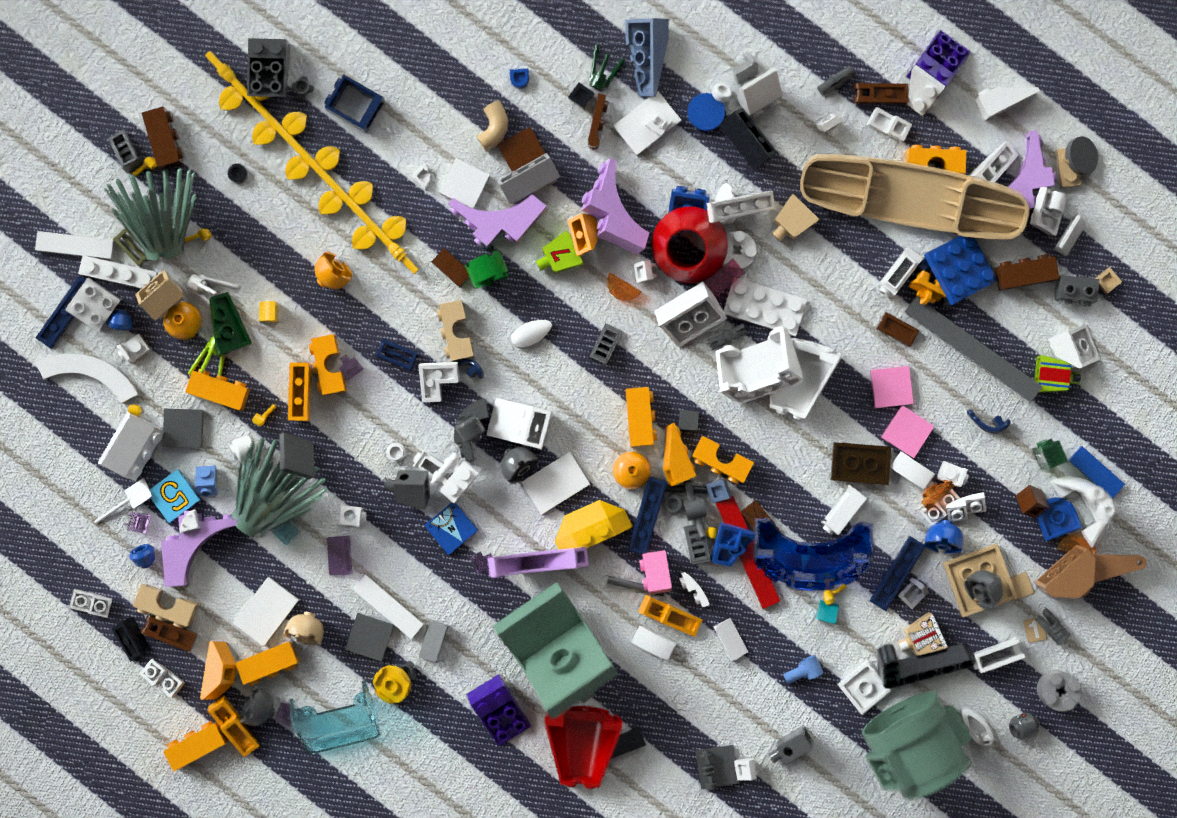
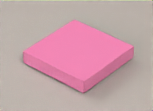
(891, 387)
(907, 431)

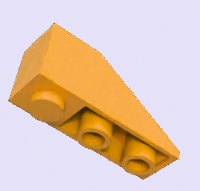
(676, 460)

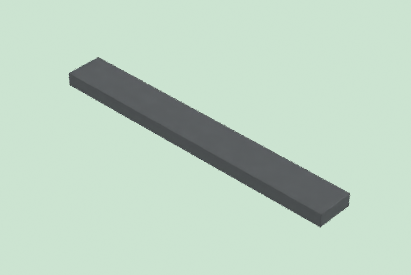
(973, 350)

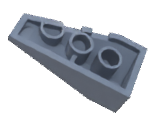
(648, 47)

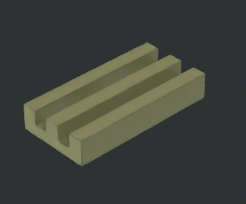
(126, 250)

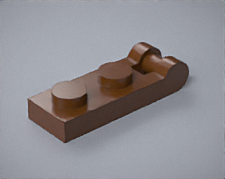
(881, 93)
(597, 122)
(169, 633)

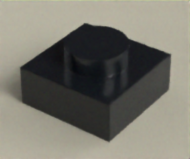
(581, 95)

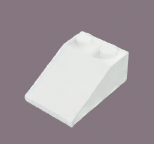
(760, 93)

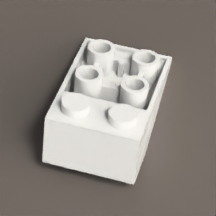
(519, 423)

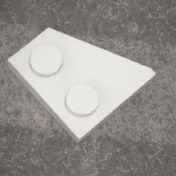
(923, 90)

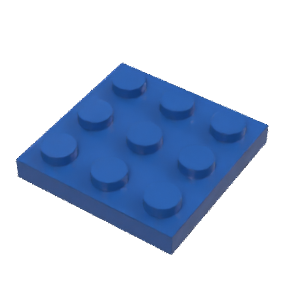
(960, 268)

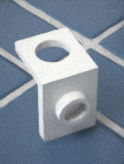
(360, 516)

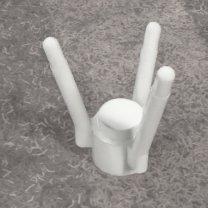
(199, 284)

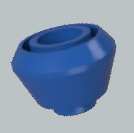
(120, 321)
(143, 555)

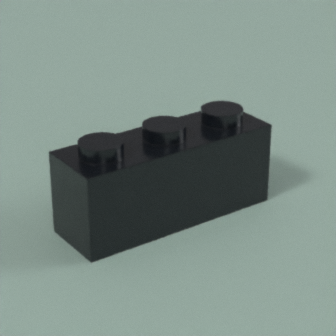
(747, 138)

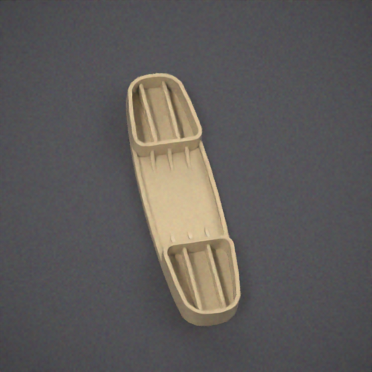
(914, 195)

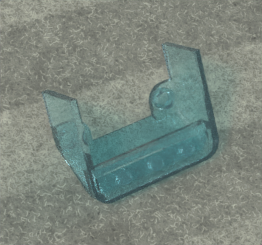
(337, 726)

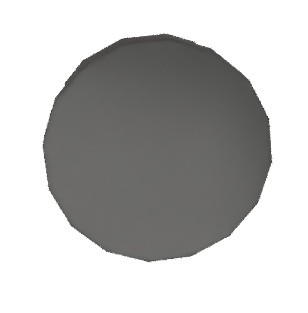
(1081, 155)

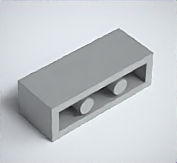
(528, 179)

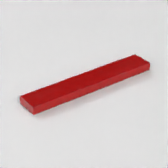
(761, 584)

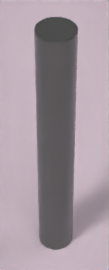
(628, 584)

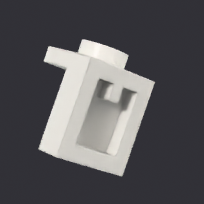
(133, 349)
(952, 473)

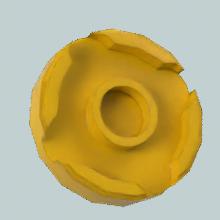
(392, 684)

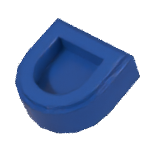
(519, 77)

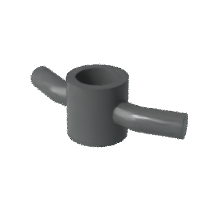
(695, 509)

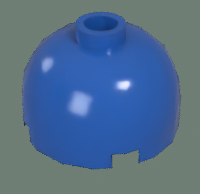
(944, 537)

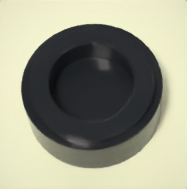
(237, 173)

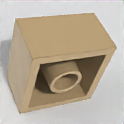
(160, 295)

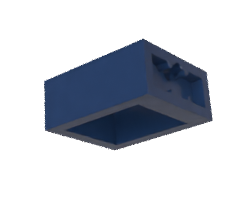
(371, 112)

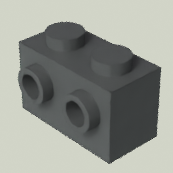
(1076, 289)

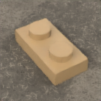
(1067, 177)

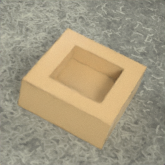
(1108, 280)

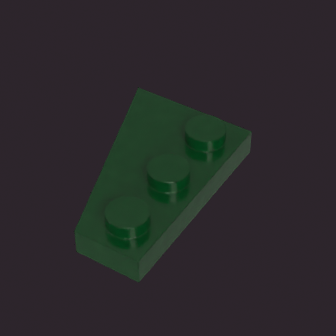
(227, 325)

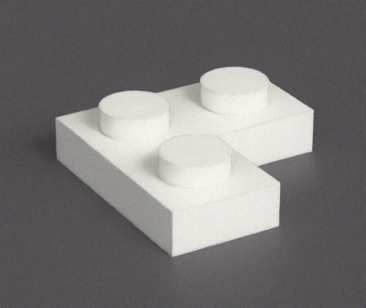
(433, 375)

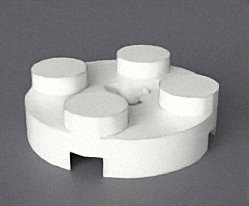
(747, 252)

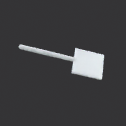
(136, 494)

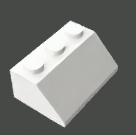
(690, 314)
(131, 446)

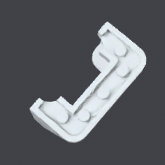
(759, 368)

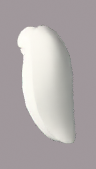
(531, 333)
(978, 727)

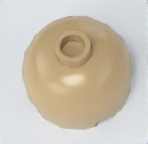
(305, 629)

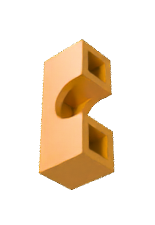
(951, 159)
(323, 349)
(706, 454)

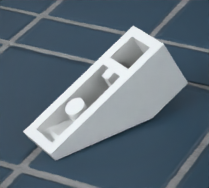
(1000, 99)
(996, 163)

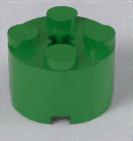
(487, 269)

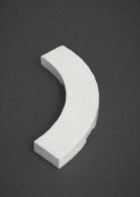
(92, 367)

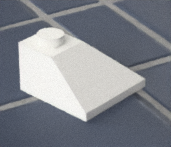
(1075, 347)

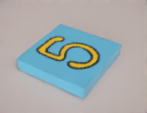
(174, 496)

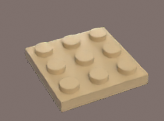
(963, 566)

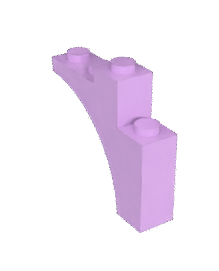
(1032, 173)
(614, 222)
(490, 224)
(179, 553)
(538, 561)

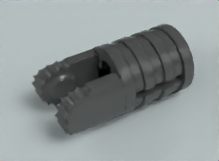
(1054, 629)

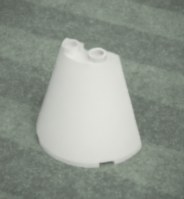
(817, 367)
(1095, 499)

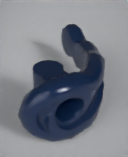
(474, 370)
(997, 421)

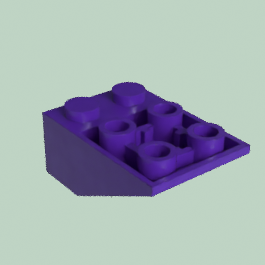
(942, 58)
(498, 710)

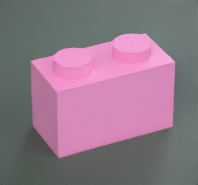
(656, 572)

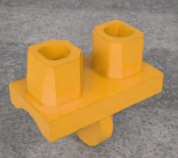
(926, 290)

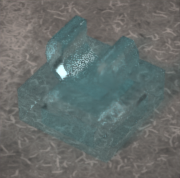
(286, 532)

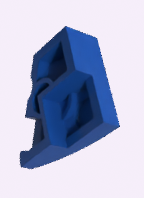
(730, 543)

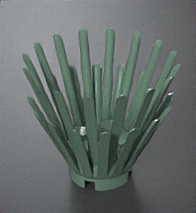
(143, 216)
(258, 507)

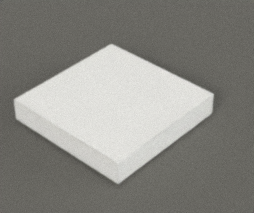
(464, 183)
(863, 687)

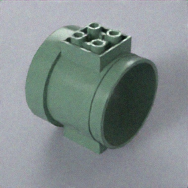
(917, 745)

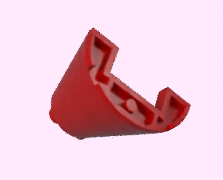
(582, 744)

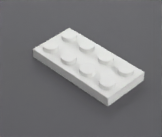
(764, 306)

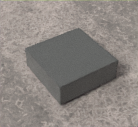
(688, 420)

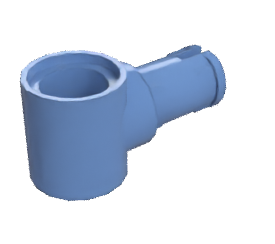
(808, 668)

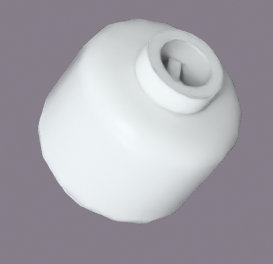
(240, 448)

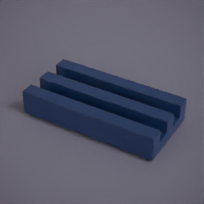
(412, 361)

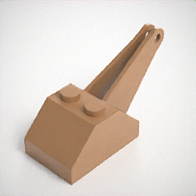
(1080, 569)

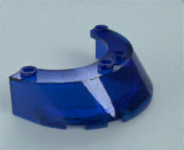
(813, 564)

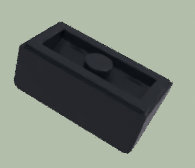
(131, 638)

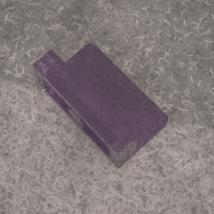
(339, 555)

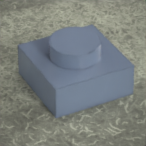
(718, 490)

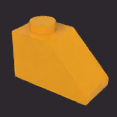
(583, 233)

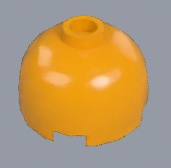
(331, 272)
(189, 318)
(622, 470)

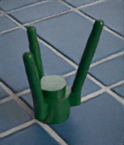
(598, 80)

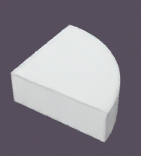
(422, 176)
(190, 522)

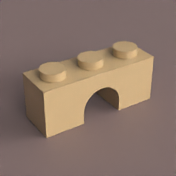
(451, 314)
(149, 601)

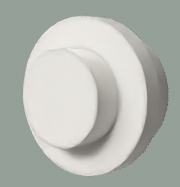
(396, 452)

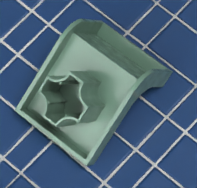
(556, 650)

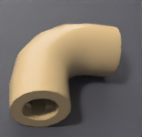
(497, 126)

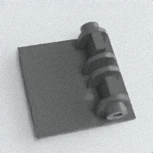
(716, 767)

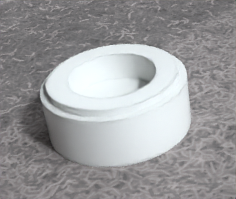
(722, 92)

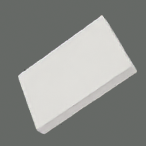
(633, 126)
(555, 483)
(266, 611)

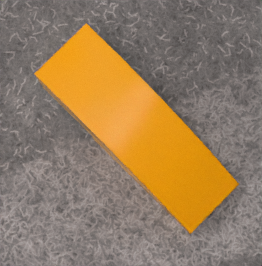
(670, 615)
(230, 725)

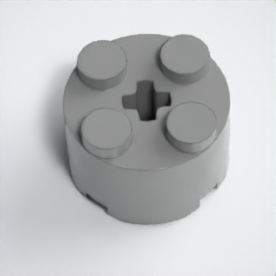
(1069, 694)

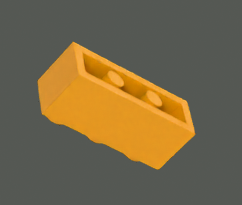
(218, 390)
(300, 391)
(640, 416)
(268, 663)
(194, 745)

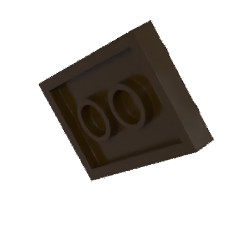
(860, 463)

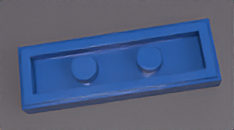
(1096, 472)

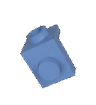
(206, 481)

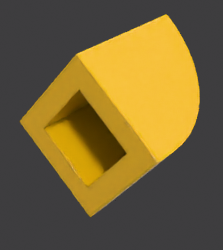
(269, 311)

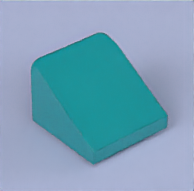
(827, 612)

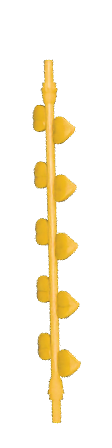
(325, 159)

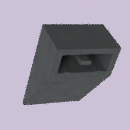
(268, 67)

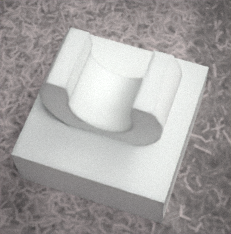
(658, 123)
(828, 124)
(643, 271)
(745, 769)

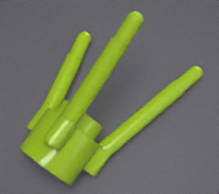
(210, 347)

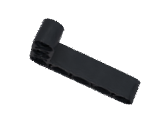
(921, 667)

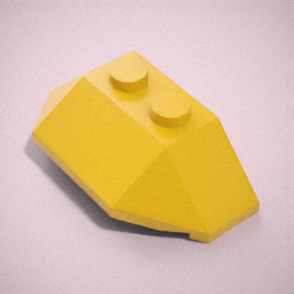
(592, 525)

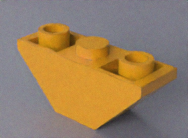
(219, 670)

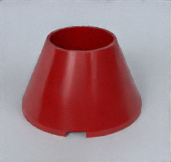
(698, 221)

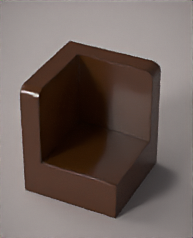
(1032, 501)

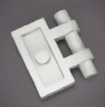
(458, 482)

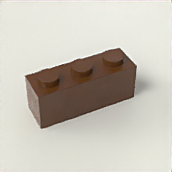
(163, 138)
(1027, 272)

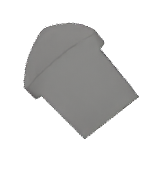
(745, 69)
(913, 593)

